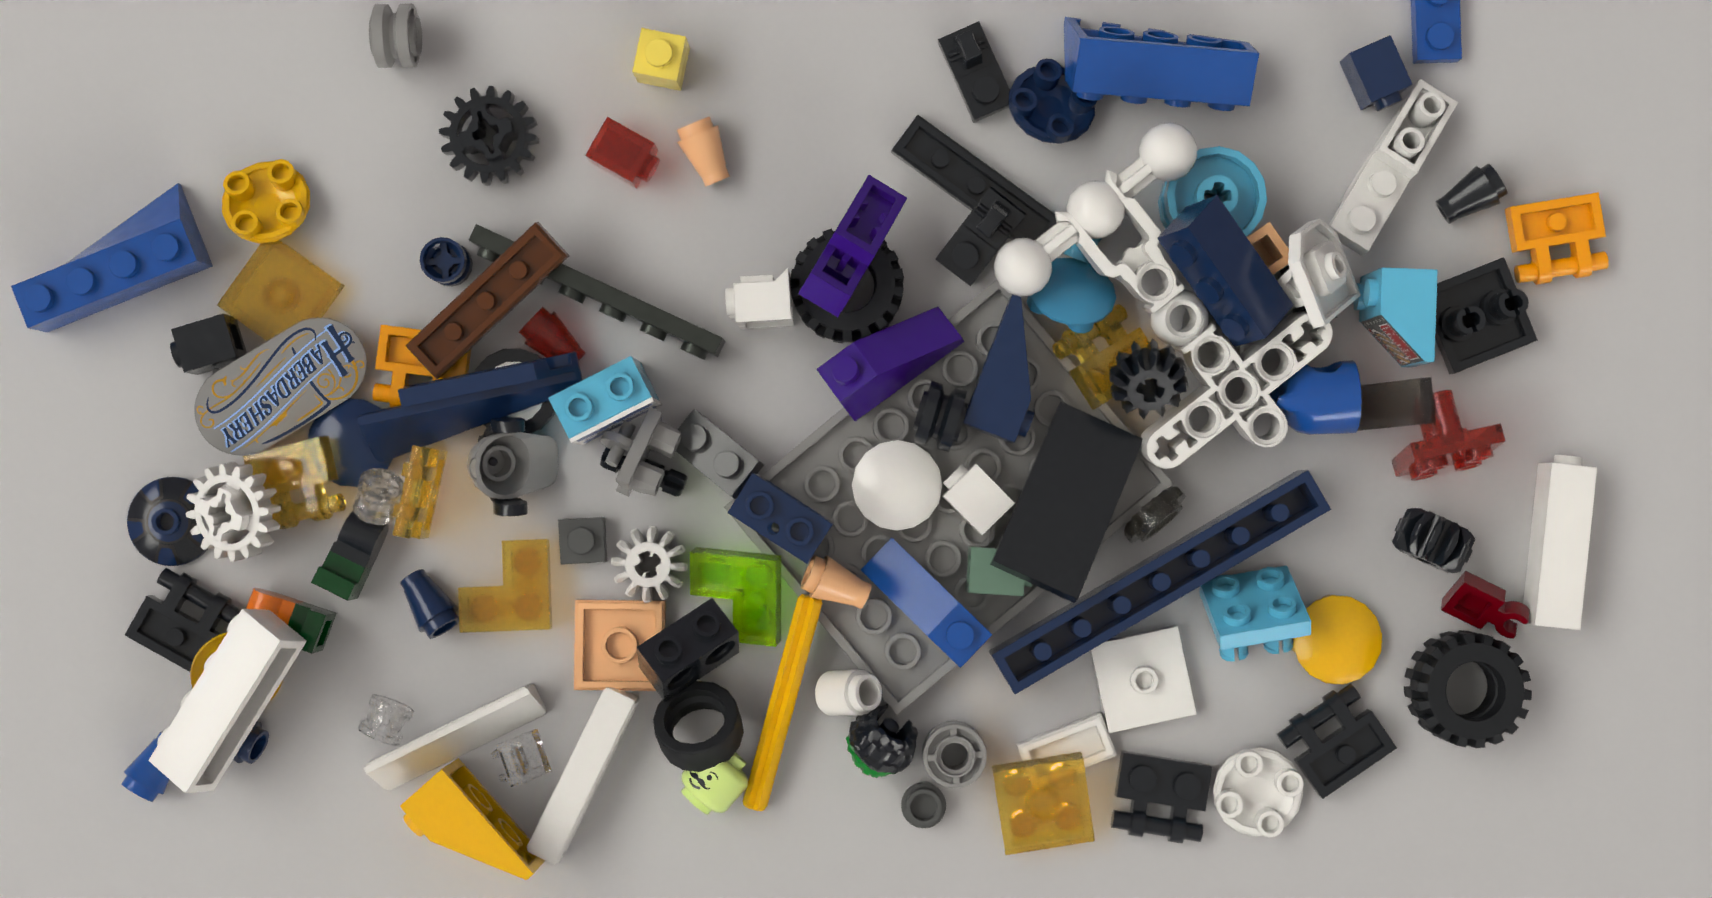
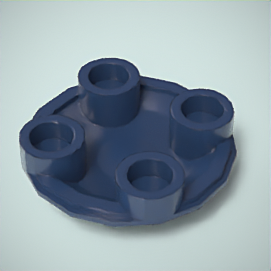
(1047, 106)
(347, 441)

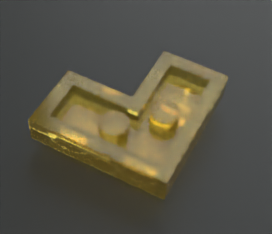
(522, 599)

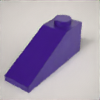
(888, 360)

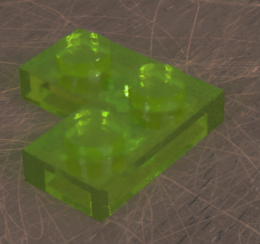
(751, 582)

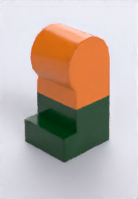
(304, 618)

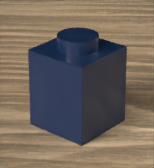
(1376, 74)

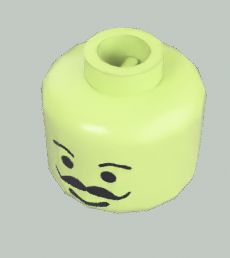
(717, 786)

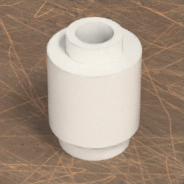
(847, 692)

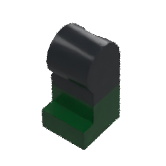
(351, 558)

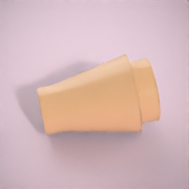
(704, 150)
(832, 582)

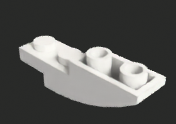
(1391, 166)

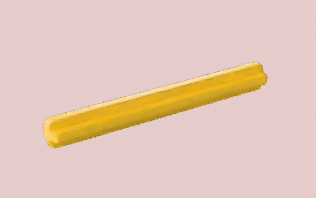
(782, 702)

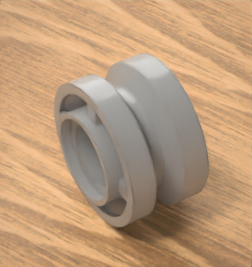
(395, 35)
(963, 773)

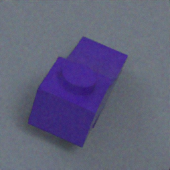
(853, 246)

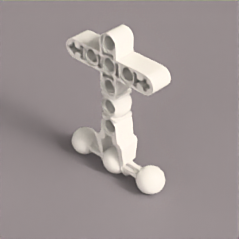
(1096, 212)

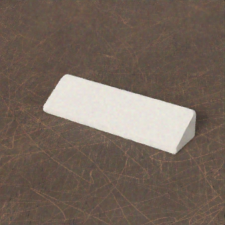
(456, 738)
(582, 774)

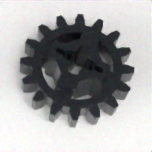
(506, 132)

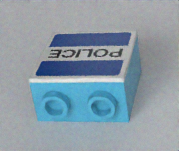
(604, 401)

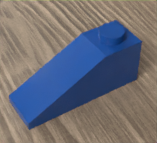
(926, 602)

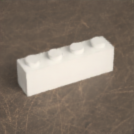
(226, 700)

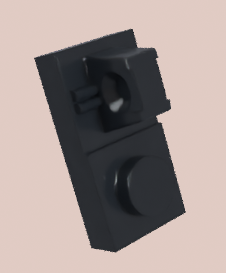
(975, 71)
(980, 236)

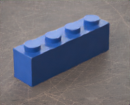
(1158, 66)
(131, 260)

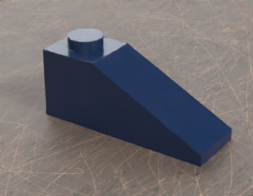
(1003, 387)

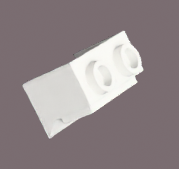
(761, 301)

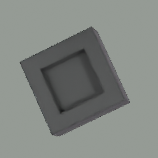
(582, 540)

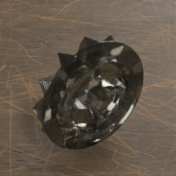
(1155, 515)

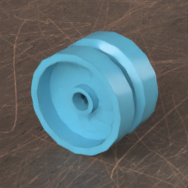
(1223, 174)

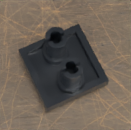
(1481, 316)

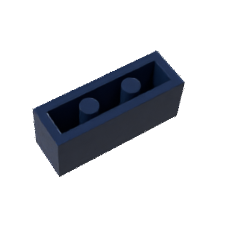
(1225, 271)

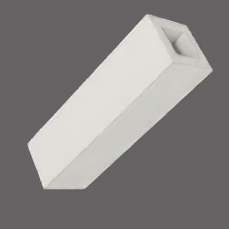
(1559, 542)

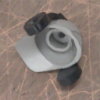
(512, 464)

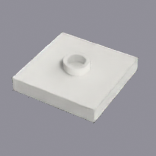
(1142, 679)

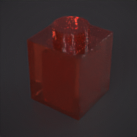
(623, 153)

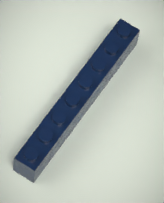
(1159, 580)

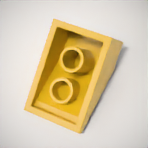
(466, 818)

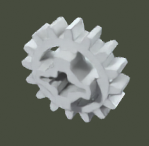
(233, 511)

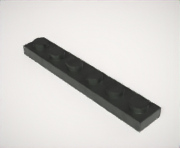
(614, 302)

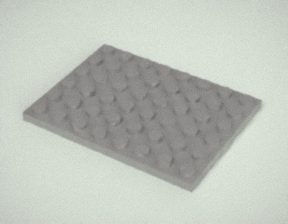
(822, 473)

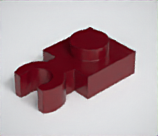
(1483, 602)

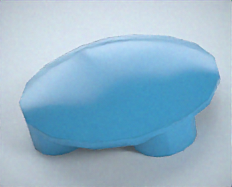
(1074, 295)

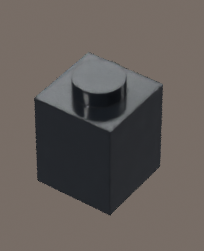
(207, 344)

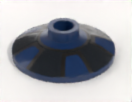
(144, 525)

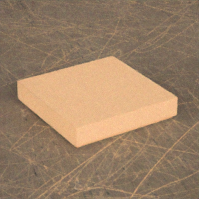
(608, 642)

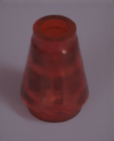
(549, 335)

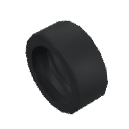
(704, 754)

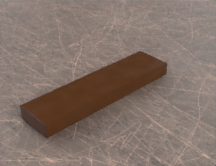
(487, 300)

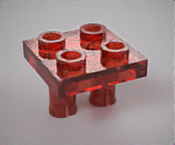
(1447, 443)

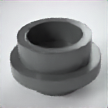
(923, 805)

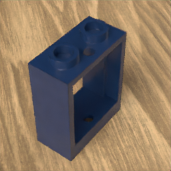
(799, 525)

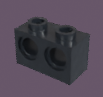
(688, 649)

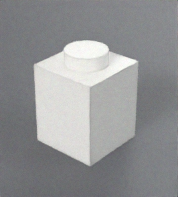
(976, 497)

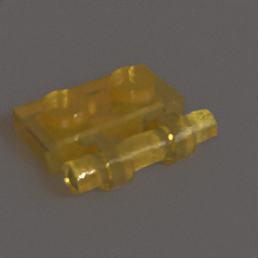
(1093, 372)
(296, 467)
(419, 492)

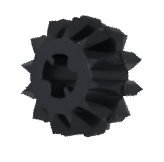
(1163, 388)
(1433, 540)

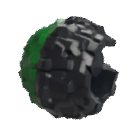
(881, 748)

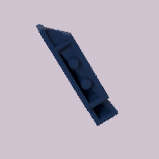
(463, 402)

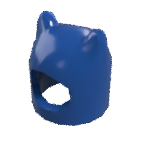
(1322, 399)

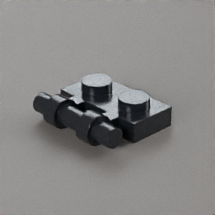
(173, 633)
(1345, 751)
(1163, 782)

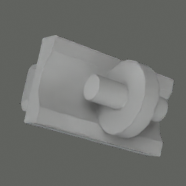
(635, 472)

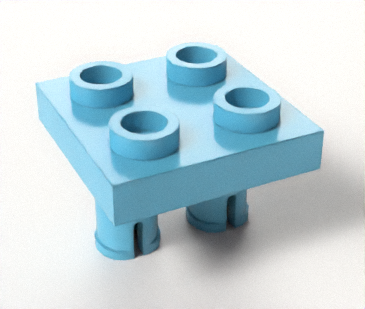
(1255, 610)

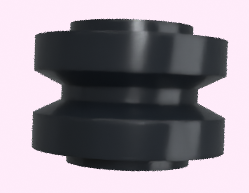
(940, 416)

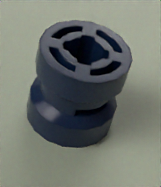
(440, 256)

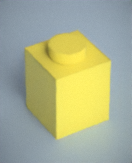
(661, 59)

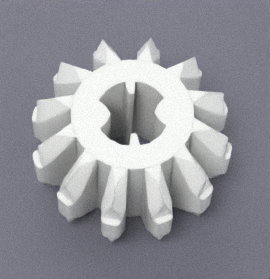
(636, 557)

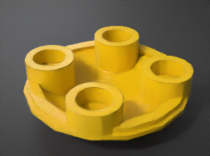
(265, 201)
(1341, 642)

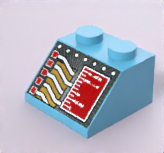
(1400, 312)

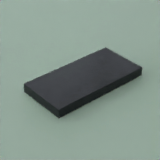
(1067, 502)

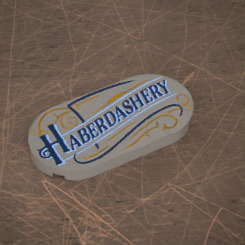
(280, 386)

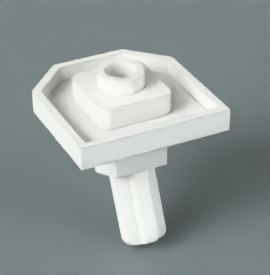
(1318, 273)

